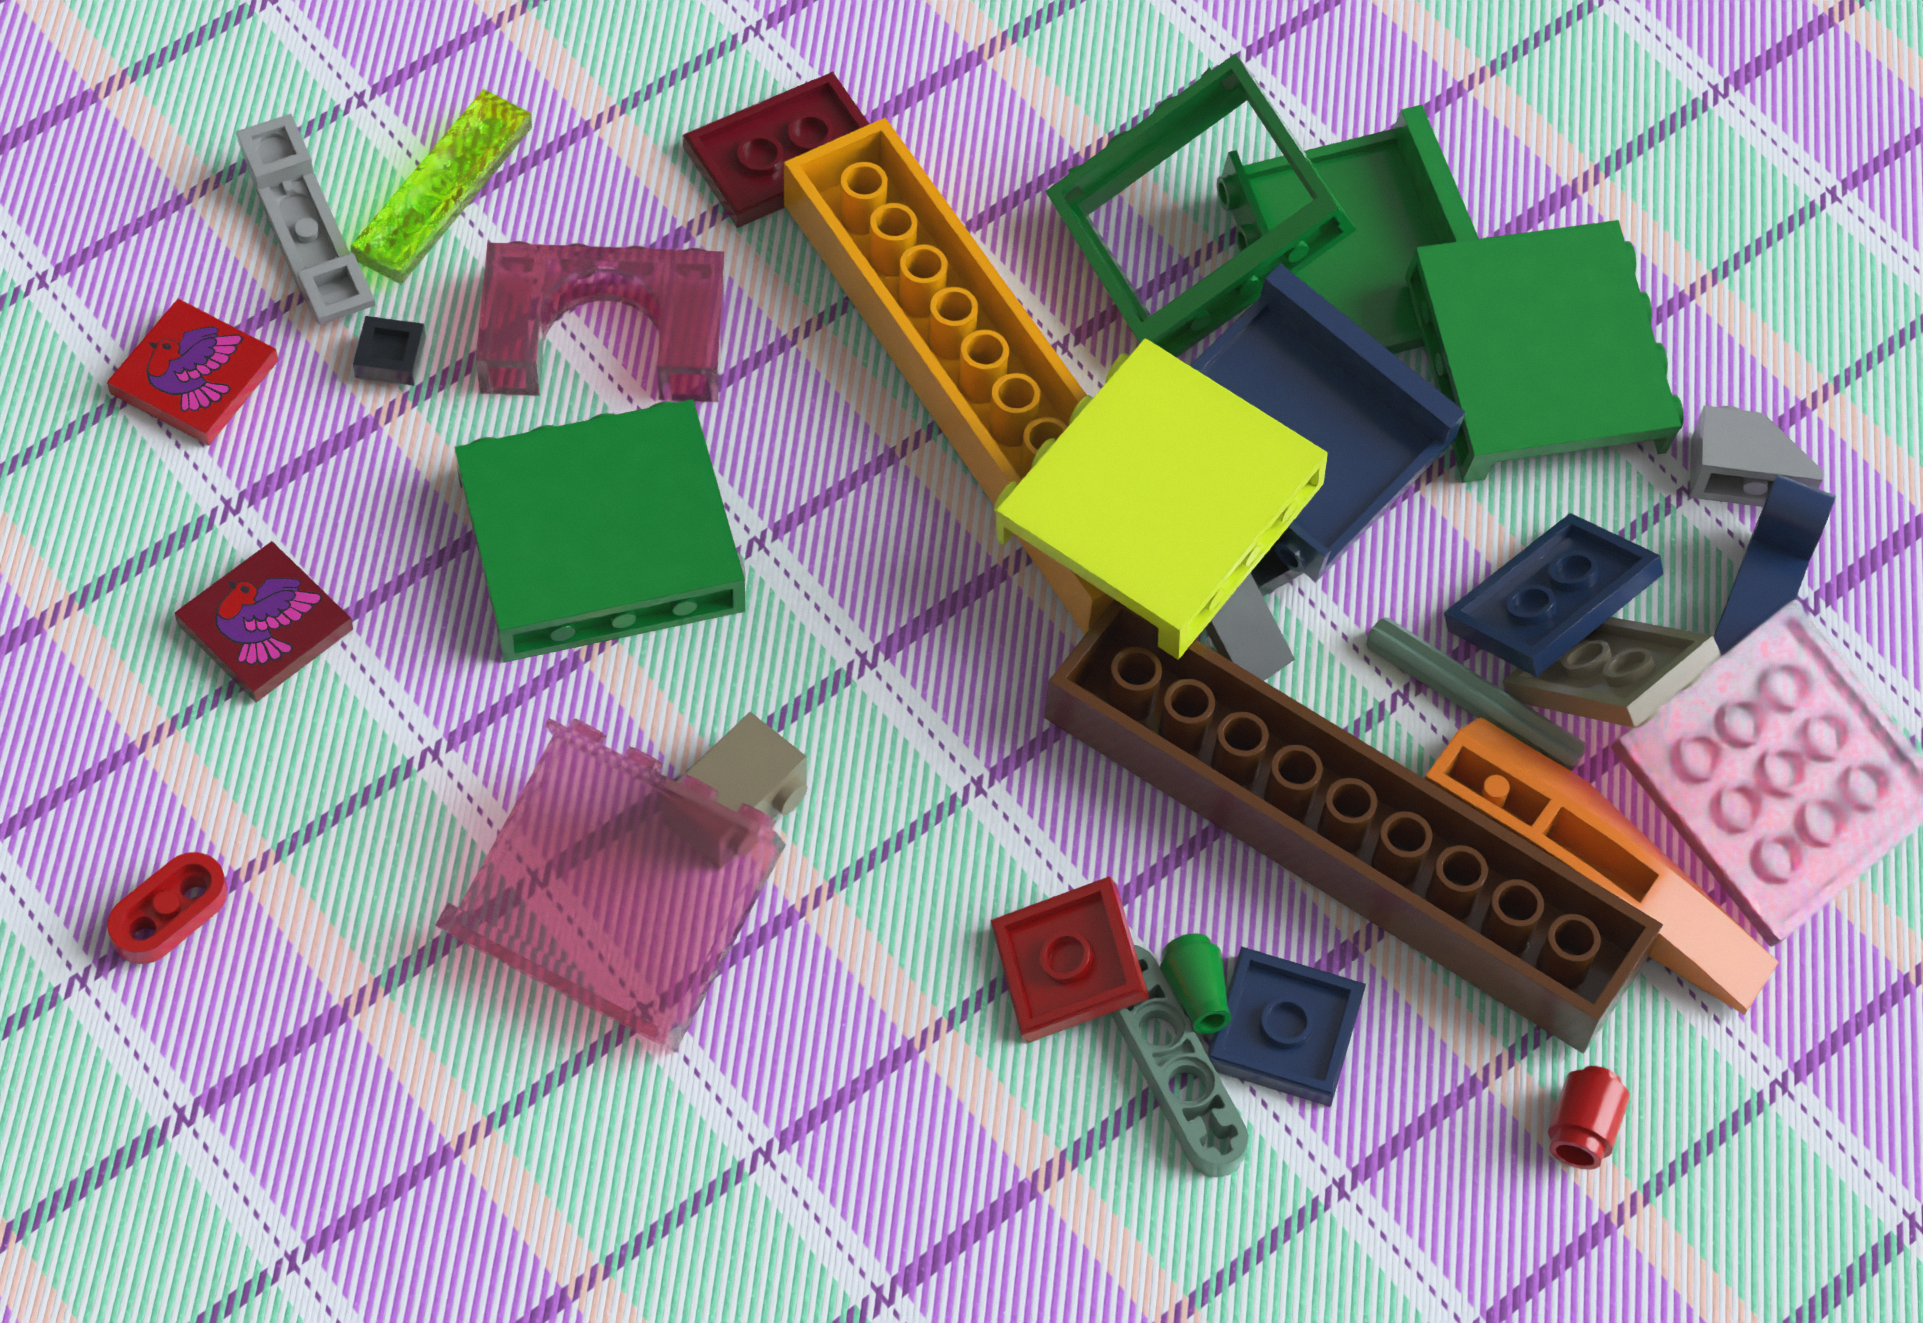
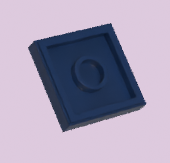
(1286, 1026)

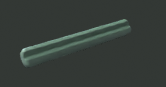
(1473, 692)

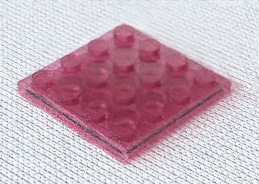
(1779, 773)

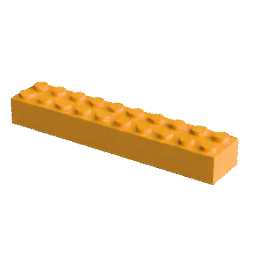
(940, 316)

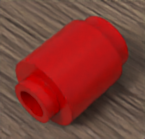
(1588, 1117)

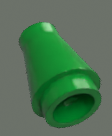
(1197, 979)

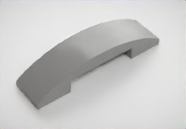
(302, 220)

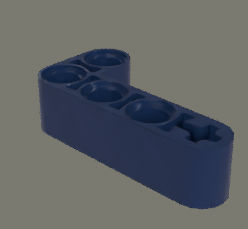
(1774, 558)

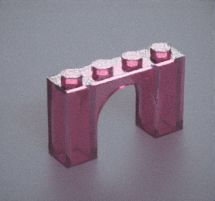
(537, 283)

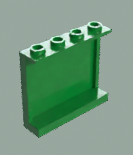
(1395, 196)
(1542, 344)
(600, 529)

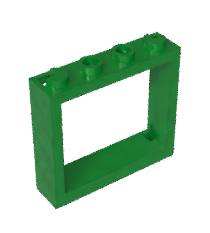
(1241, 278)

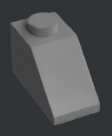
(1741, 454)

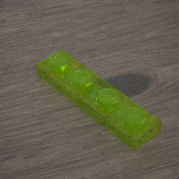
(441, 186)

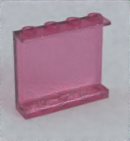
(617, 884)

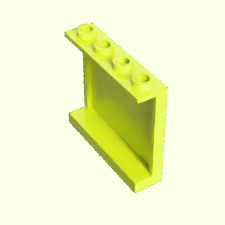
(1163, 492)

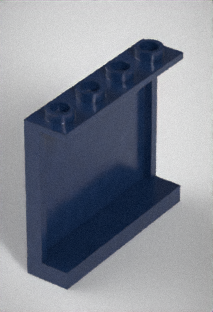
(1344, 394)

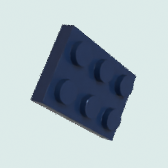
(1553, 594)

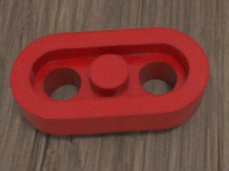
(163, 907)

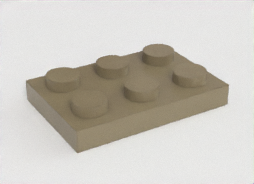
(1618, 672)

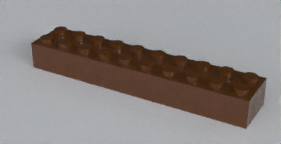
(1354, 824)

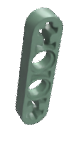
(1180, 1056)

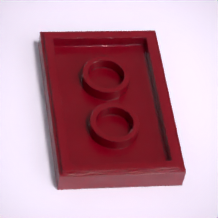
(747, 150)

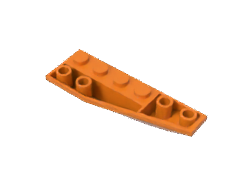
(1595, 839)

